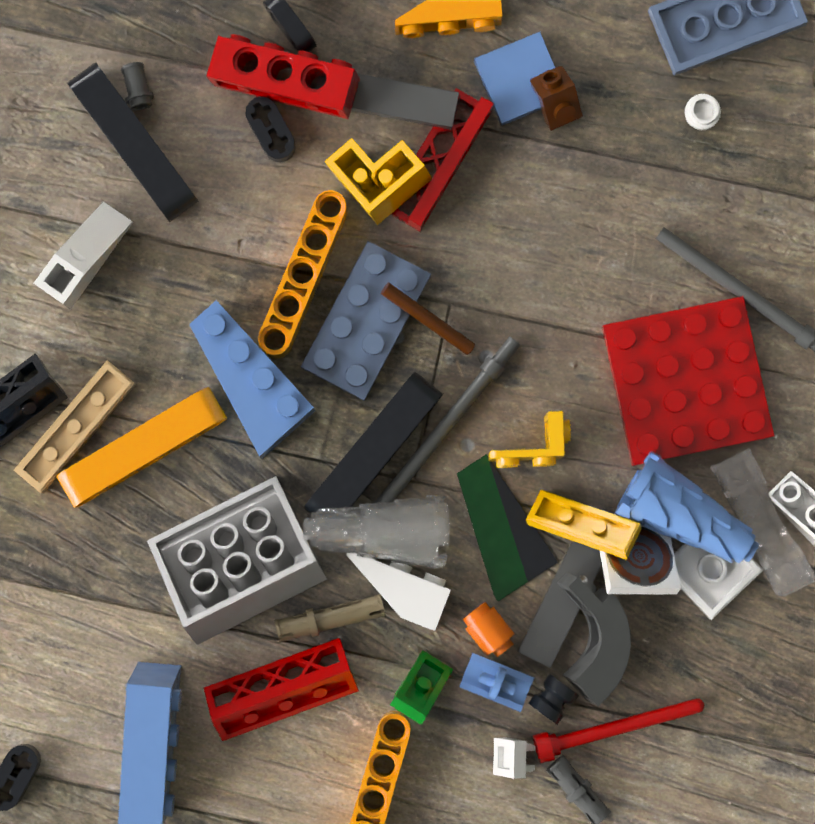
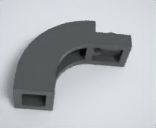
(608, 644)

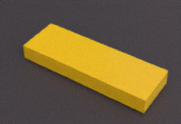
(584, 524)

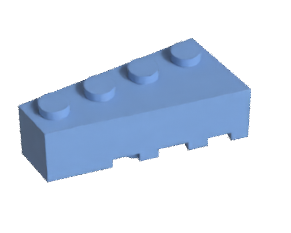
(255, 386)
(149, 744)

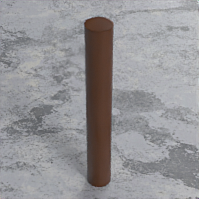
(427, 318)

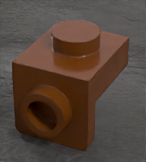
(557, 97)

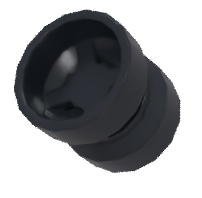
(552, 700)

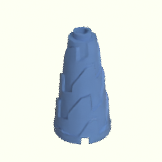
(680, 509)

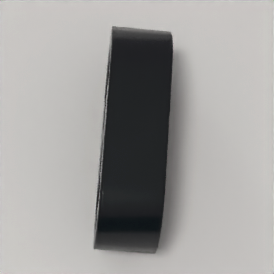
(290, 25)
(277, 125)
(23, 779)

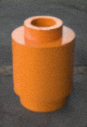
(489, 630)

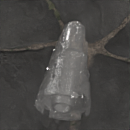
(396, 531)

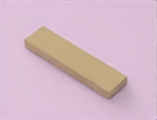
(74, 427)

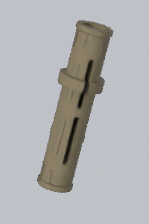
(328, 618)

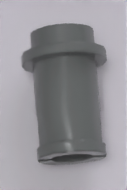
(136, 85)

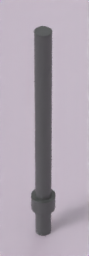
(803, 335)
(491, 370)

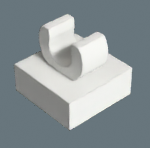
(511, 757)

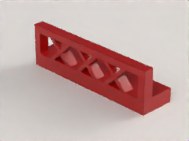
(451, 162)
(282, 696)

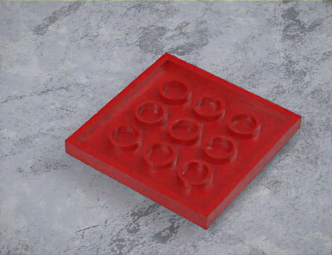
(688, 380)

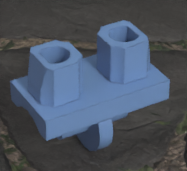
(496, 682)

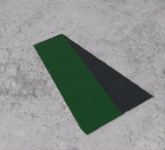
(508, 545)

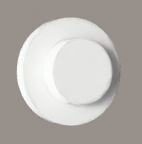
(702, 111)

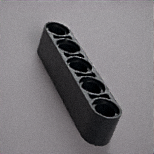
(132, 142)
(376, 445)

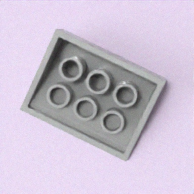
(235, 561)

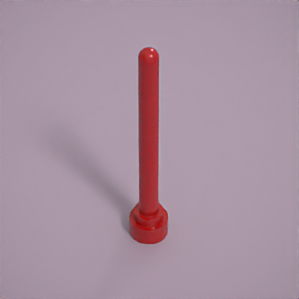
(550, 745)

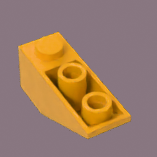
(449, 17)

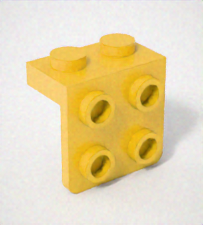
(556, 435)

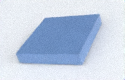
(508, 75)

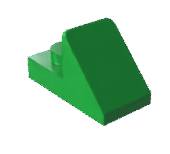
(421, 687)

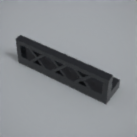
(26, 400)

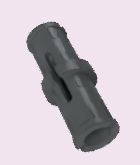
(578, 790)

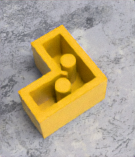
(379, 185)

